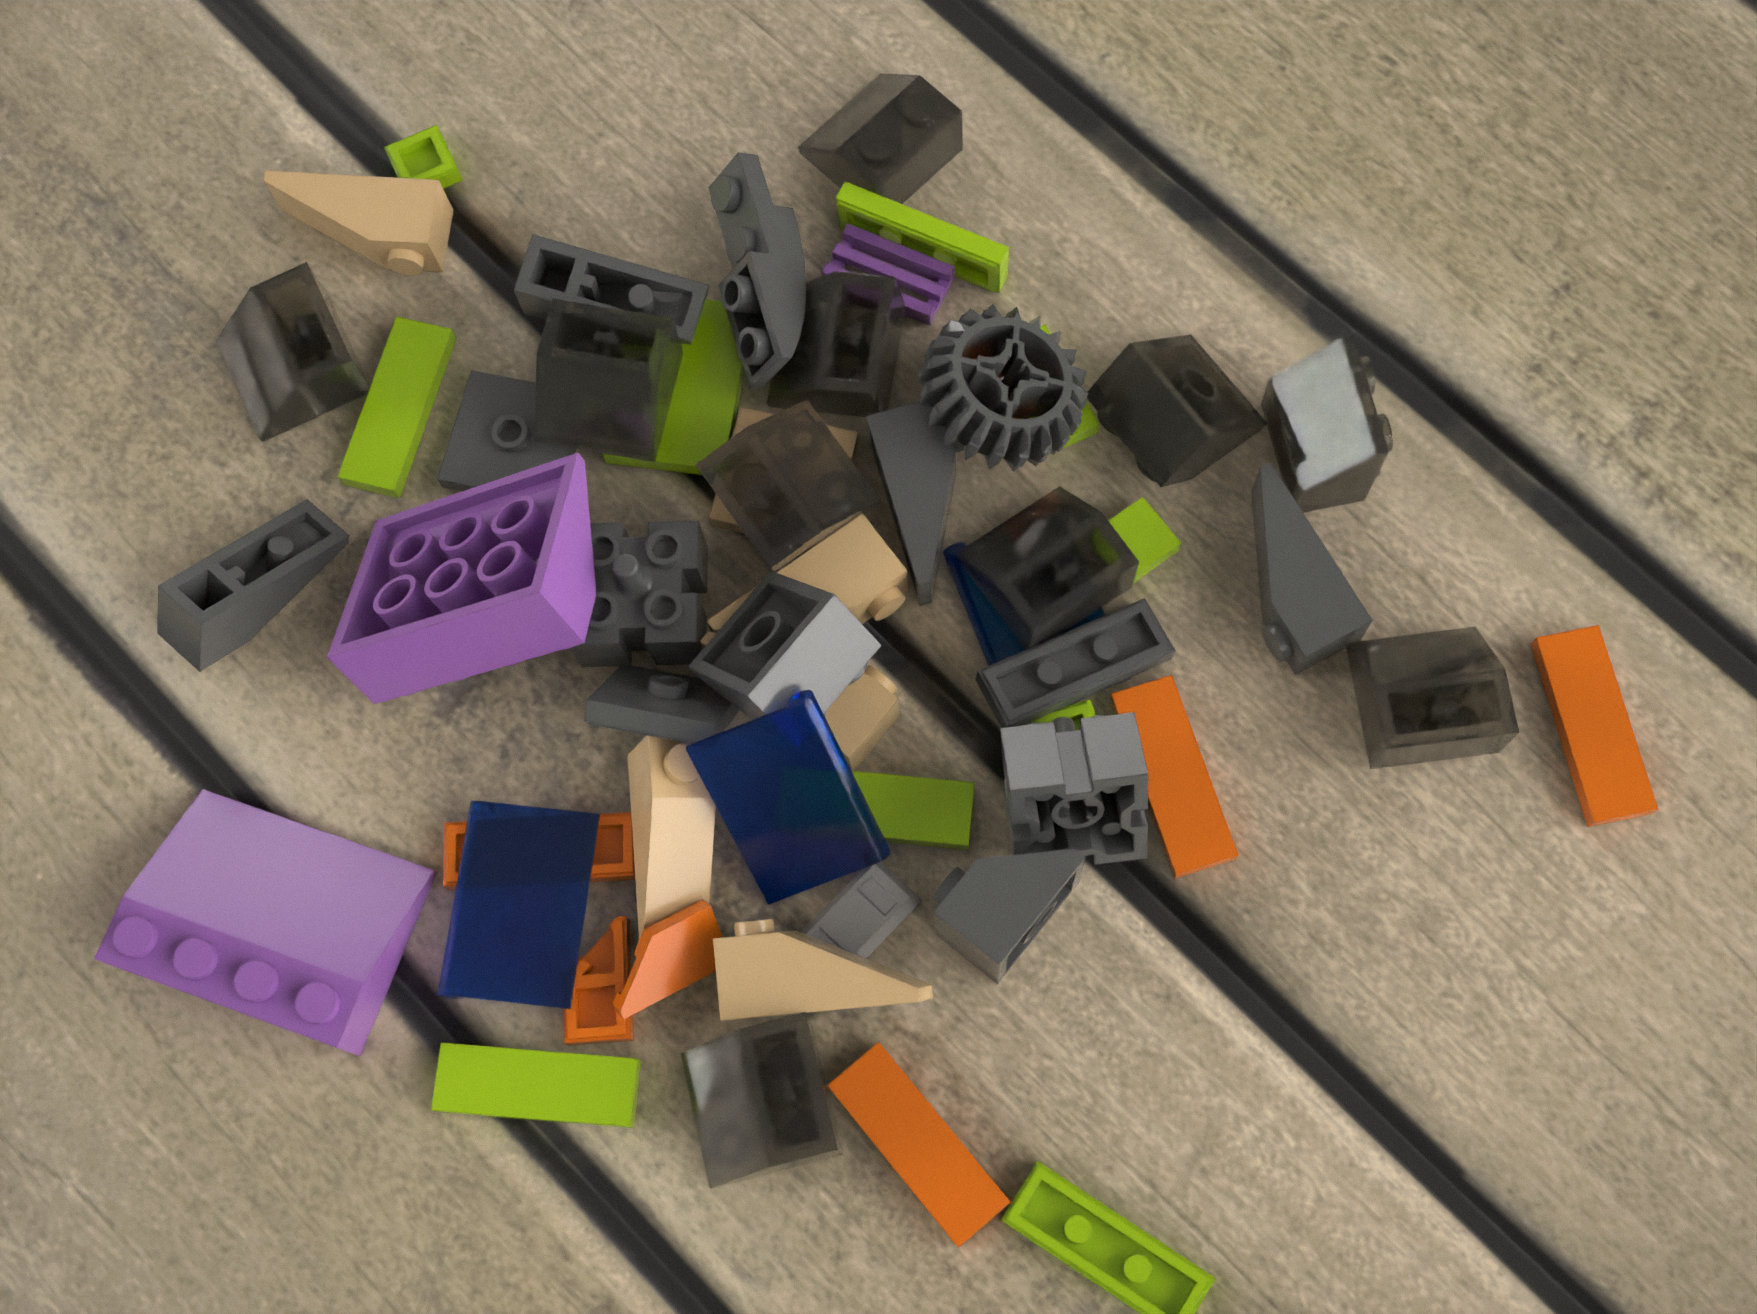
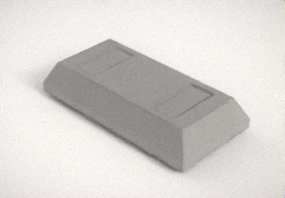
(864, 911)

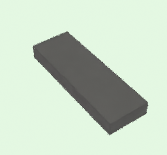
(1075, 665)

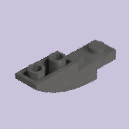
(768, 275)

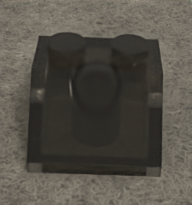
(888, 137)
(1173, 408)

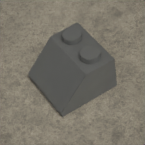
(785, 643)
(1003, 905)

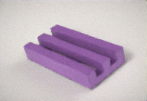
(902, 257)

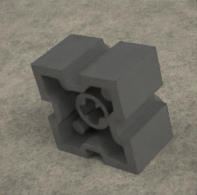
(646, 594)
(1077, 787)

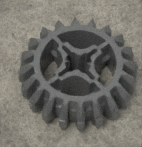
(979, 406)

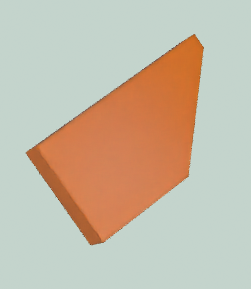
(670, 958)
(597, 981)

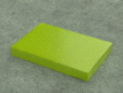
(703, 397)

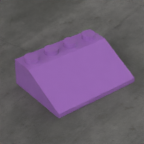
(471, 583)
(270, 920)

